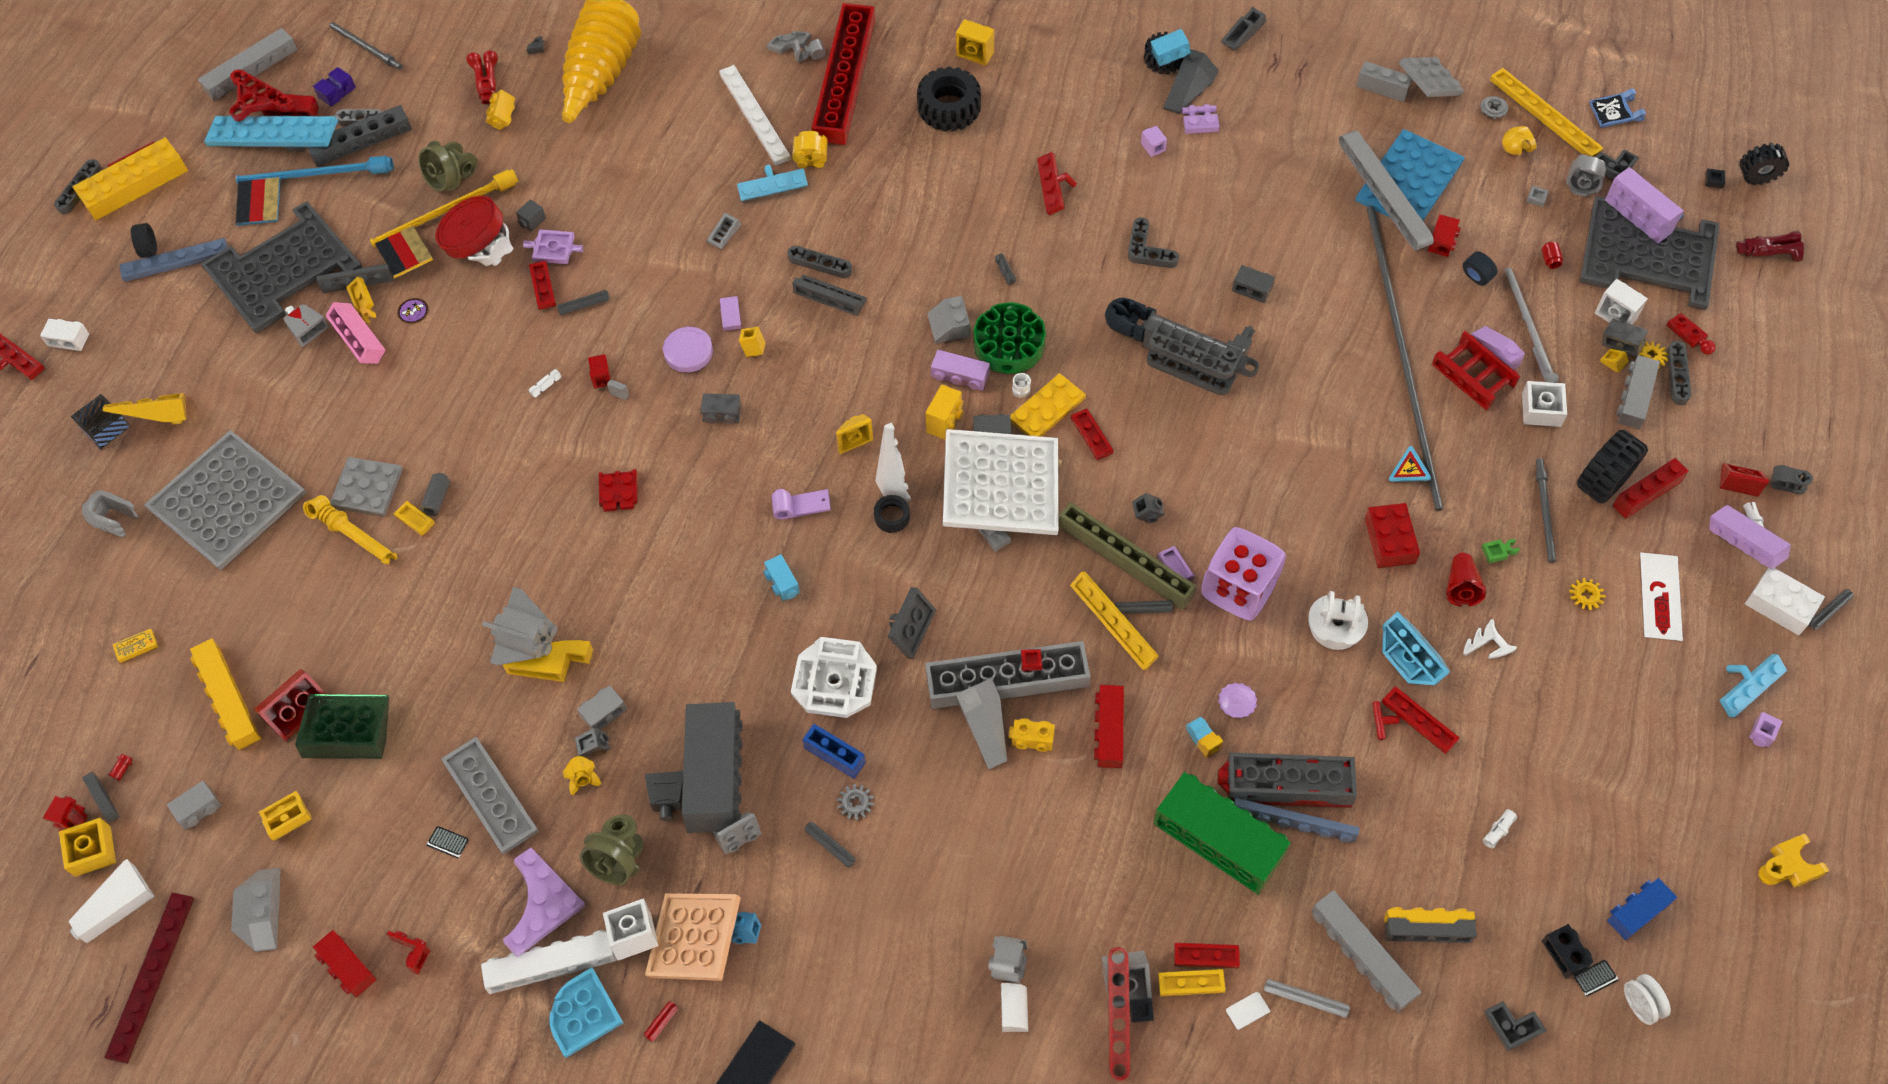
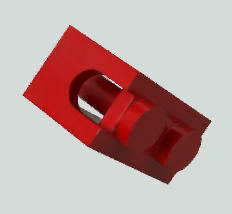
(1444, 234)

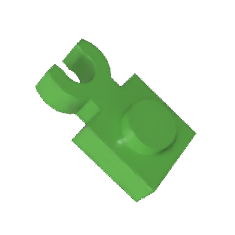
(1497, 551)

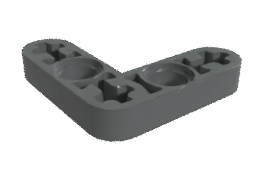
(1144, 251)

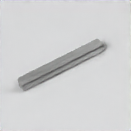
(1307, 998)

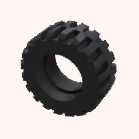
(943, 83)
(1612, 466)

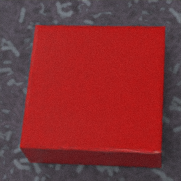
(1031, 659)

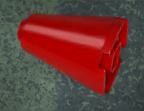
(1465, 582)

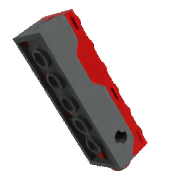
(1290, 779)

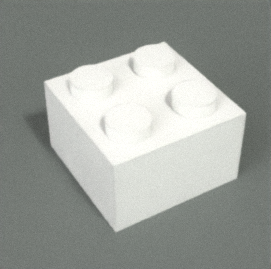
(1620, 303)
(1544, 403)
(630, 929)

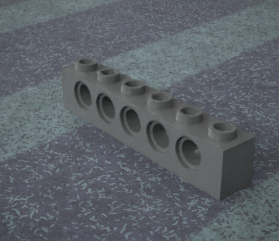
(362, 135)

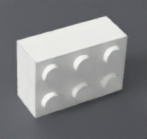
(1784, 600)

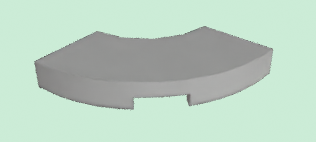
(782, 43)

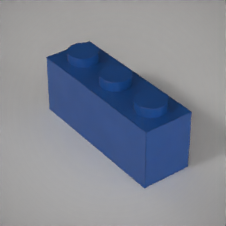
(834, 751)
(1641, 908)

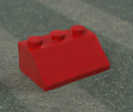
(286, 705)

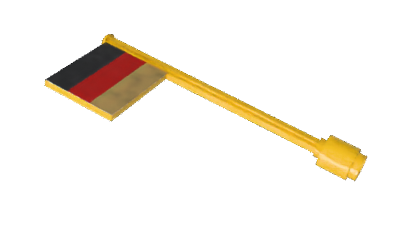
(403, 247)

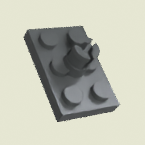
(911, 622)

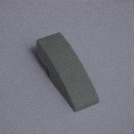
(1244, 29)

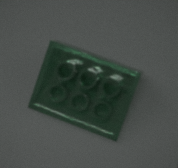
(343, 726)

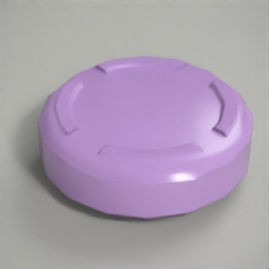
(688, 349)

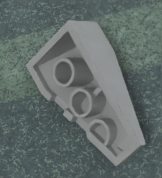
(984, 717)

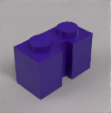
(334, 87)

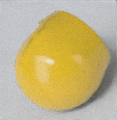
(1515, 140)

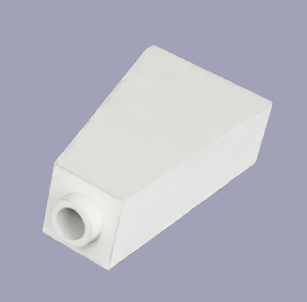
(112, 902)

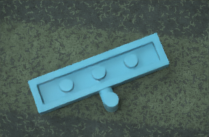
(772, 184)
(1752, 684)

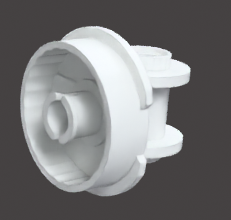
(1347, 614)

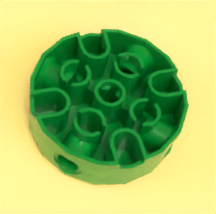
(1009, 338)

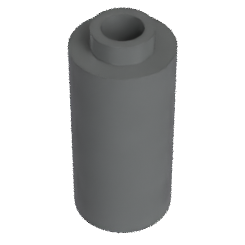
(435, 494)

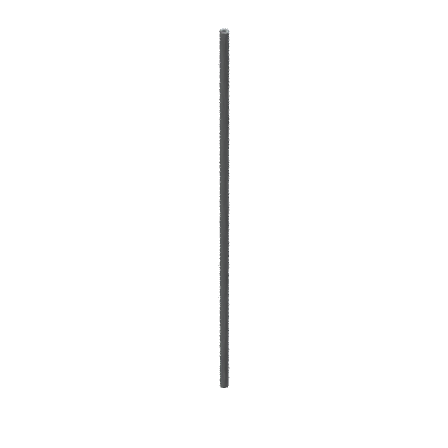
(1405, 360)

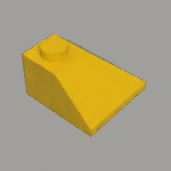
(854, 433)

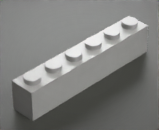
(252, 60)
(1365, 951)

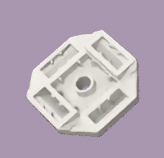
(834, 660)

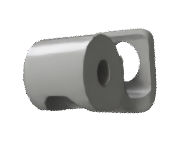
(815, 50)

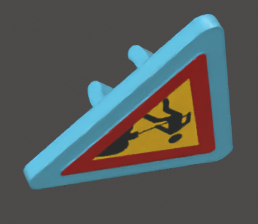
(1410, 468)

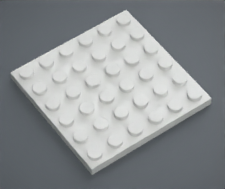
(1001, 482)

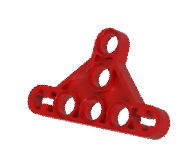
(261, 100)

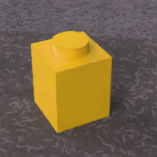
(752, 341)

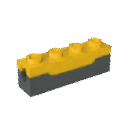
(1430, 926)

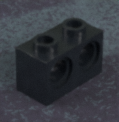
(1562, 953)

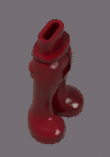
(1767, 246)

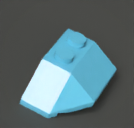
(1412, 652)

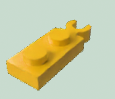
(361, 299)

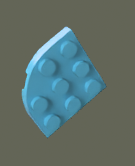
(582, 1013)

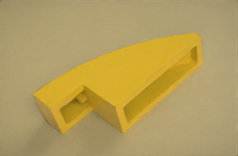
(554, 665)

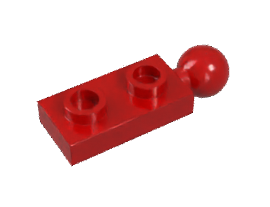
(1691, 333)

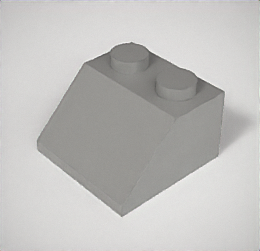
(949, 320)
(1138, 976)

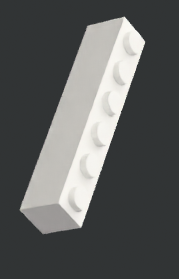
(547, 962)

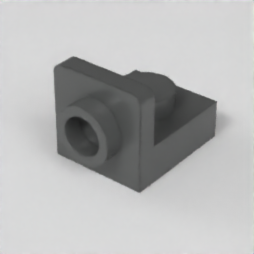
(591, 742)

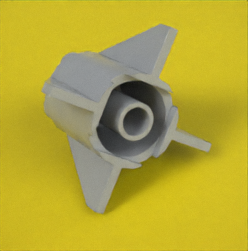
(520, 631)

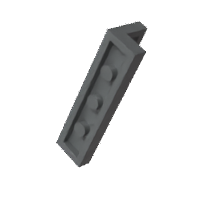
(340, 280)
(829, 294)

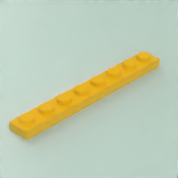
(1546, 113)

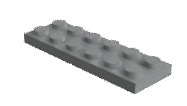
(490, 795)

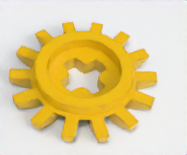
(1659, 352)
(1592, 589)

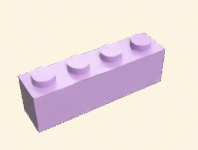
(1749, 537)

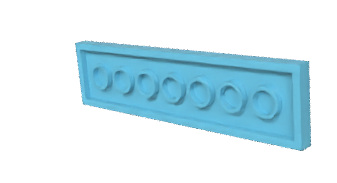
(272, 131)

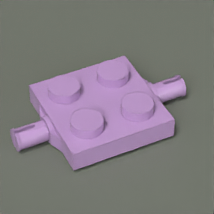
(553, 246)

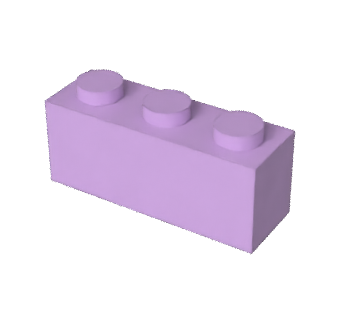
(960, 370)

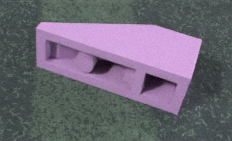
(1500, 346)

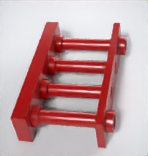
(1471, 385)

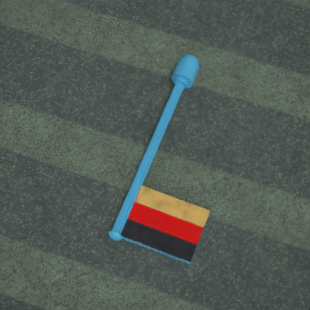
(260, 193)

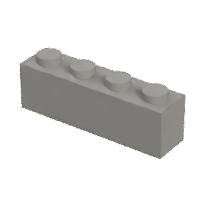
(1638, 391)

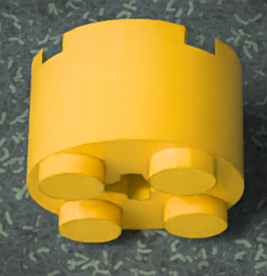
(809, 149)

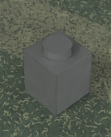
(530, 215)

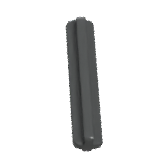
(583, 302)
(1144, 606)
(1828, 611)
(830, 844)

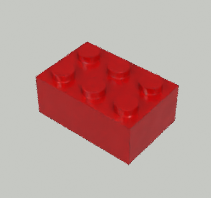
(1392, 535)

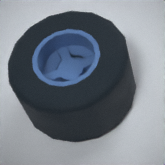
(1480, 268)

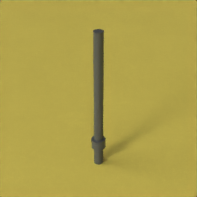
(387, 59)
(1541, 478)

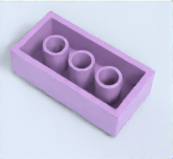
(1643, 205)

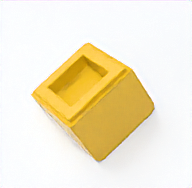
(1615, 359)

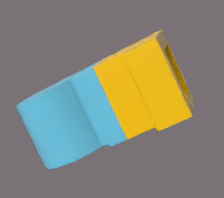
(1204, 737)

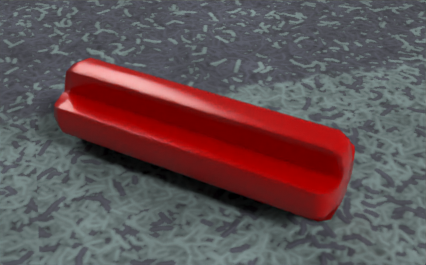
(661, 1021)

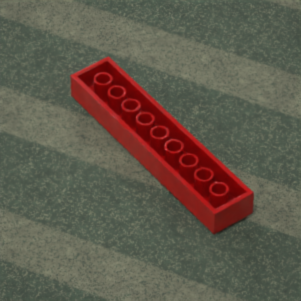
(844, 73)

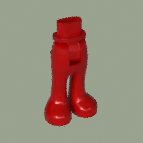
(485, 85)

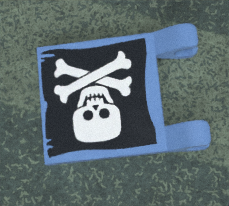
(1615, 110)

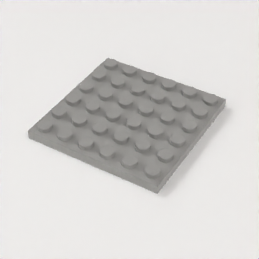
(225, 499)

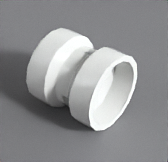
(1021, 385)

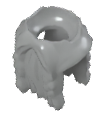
(103, 502)

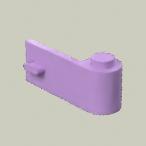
(790, 506)

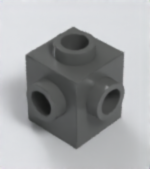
(1148, 508)

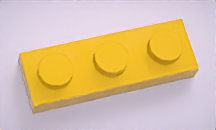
(1191, 982)

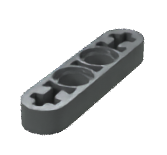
(65, 201)
(820, 260)
(1683, 373)

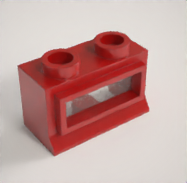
(65, 813)

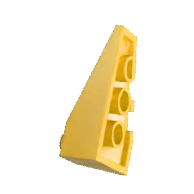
(164, 409)

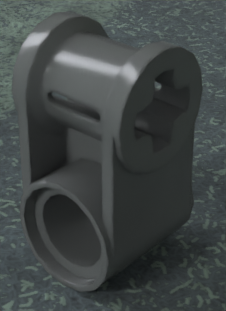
(1790, 479)

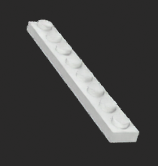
(755, 115)

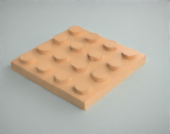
(693, 936)

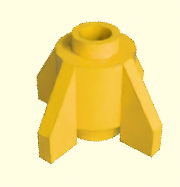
(580, 773)

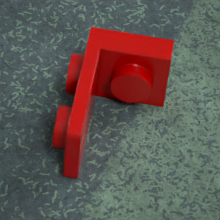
(599, 371)
(417, 957)

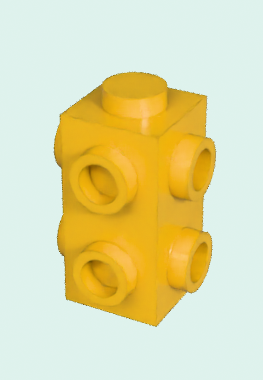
(500, 109)
(1032, 734)

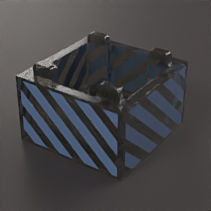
(99, 425)

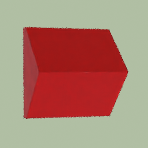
(1742, 480)

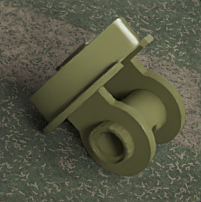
(445, 165)
(613, 851)

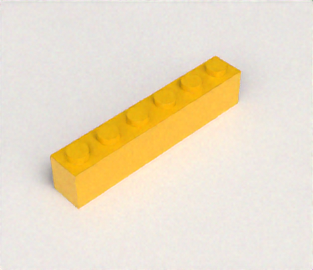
(225, 694)

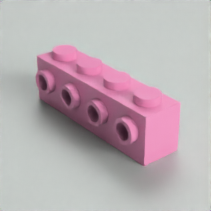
(355, 333)

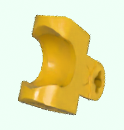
(1790, 865)

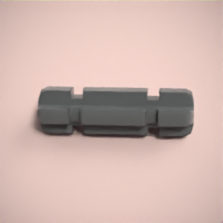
(1005, 268)

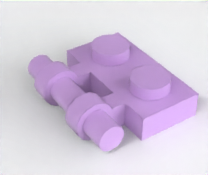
(1200, 123)

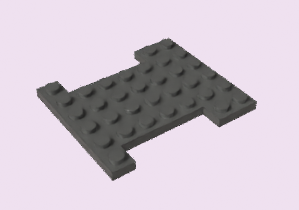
(1623, 250)
(279, 267)

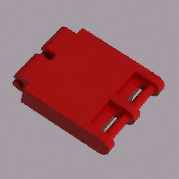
(618, 489)

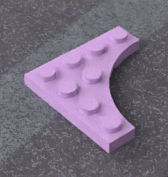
(548, 903)

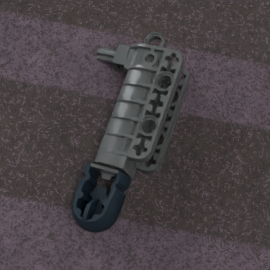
(1183, 346)

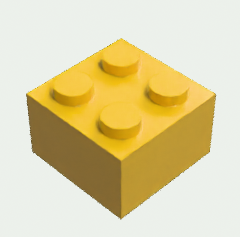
(975, 42)
(944, 411)
(87, 847)

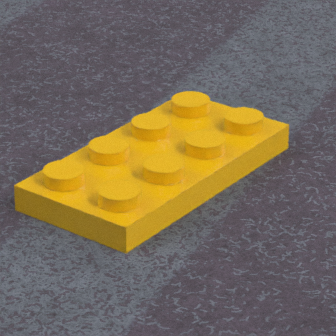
(1047, 407)

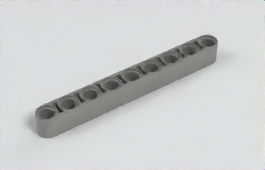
(1386, 190)

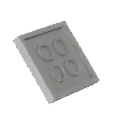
(1431, 76)
(366, 486)

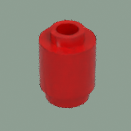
(1552, 255)

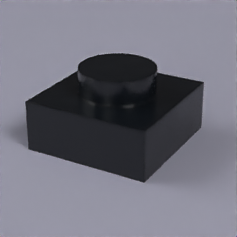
(1715, 178)
(1141, 1010)

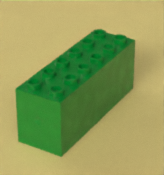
(1221, 832)

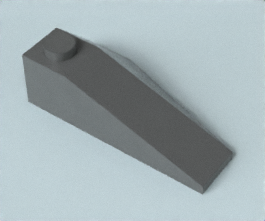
(1192, 78)

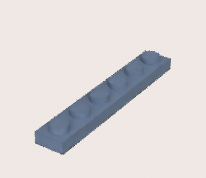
(171, 260)
(1302, 822)

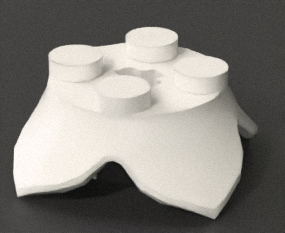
(495, 250)

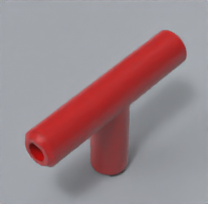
(1381, 720)

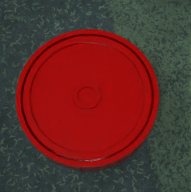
(469, 227)

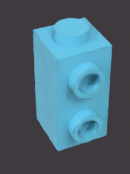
(782, 578)

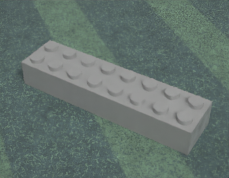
(1062, 669)

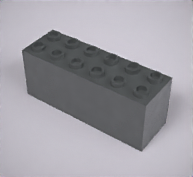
(711, 767)

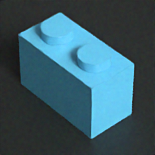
(1170, 47)

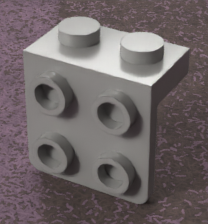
(738, 833)

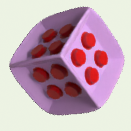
(1243, 573)

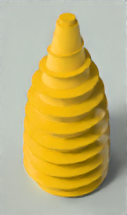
(597, 52)

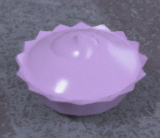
(1237, 700)

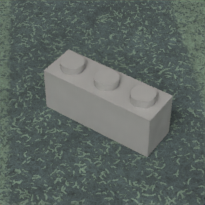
(1384, 81)

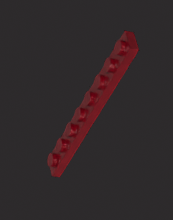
(149, 978)

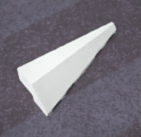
(890, 467)

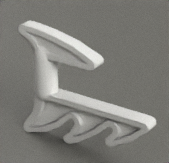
(1490, 633)

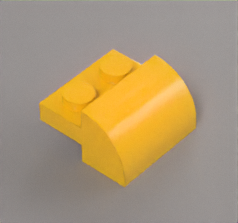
(285, 816)

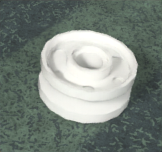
(1647, 999)

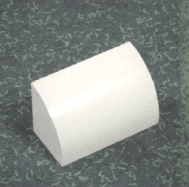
(1014, 1007)

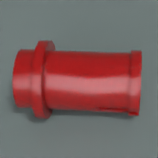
(120, 766)

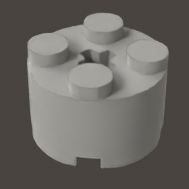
(1586, 175)
(1009, 959)

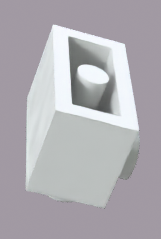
(64, 334)

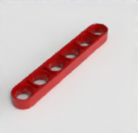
(1114, 1013)

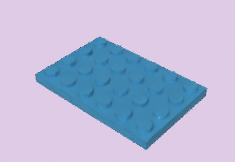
(1419, 171)

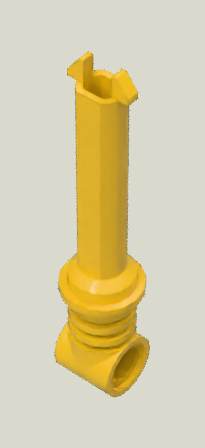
(338, 521)

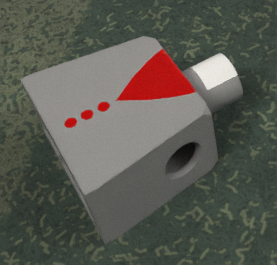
(304, 323)

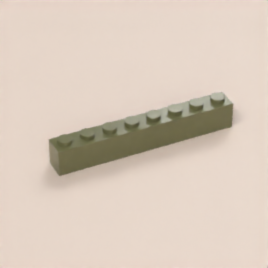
(1127, 556)

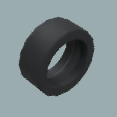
(143, 240)
(891, 526)

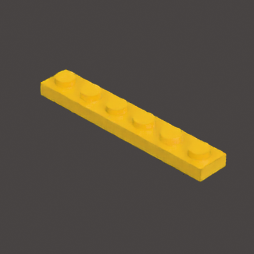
(1114, 620)

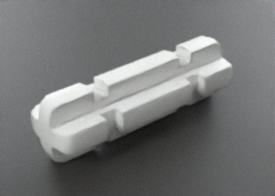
(544, 383)

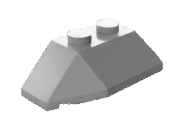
(257, 910)

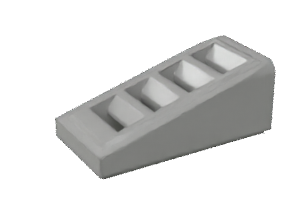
(735, 225)

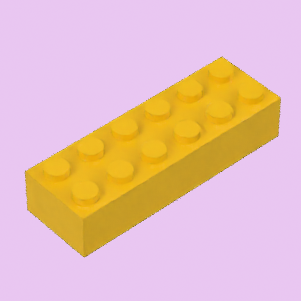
(130, 178)

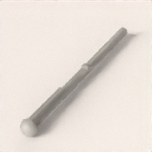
(1538, 350)

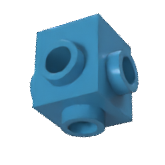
(746, 928)

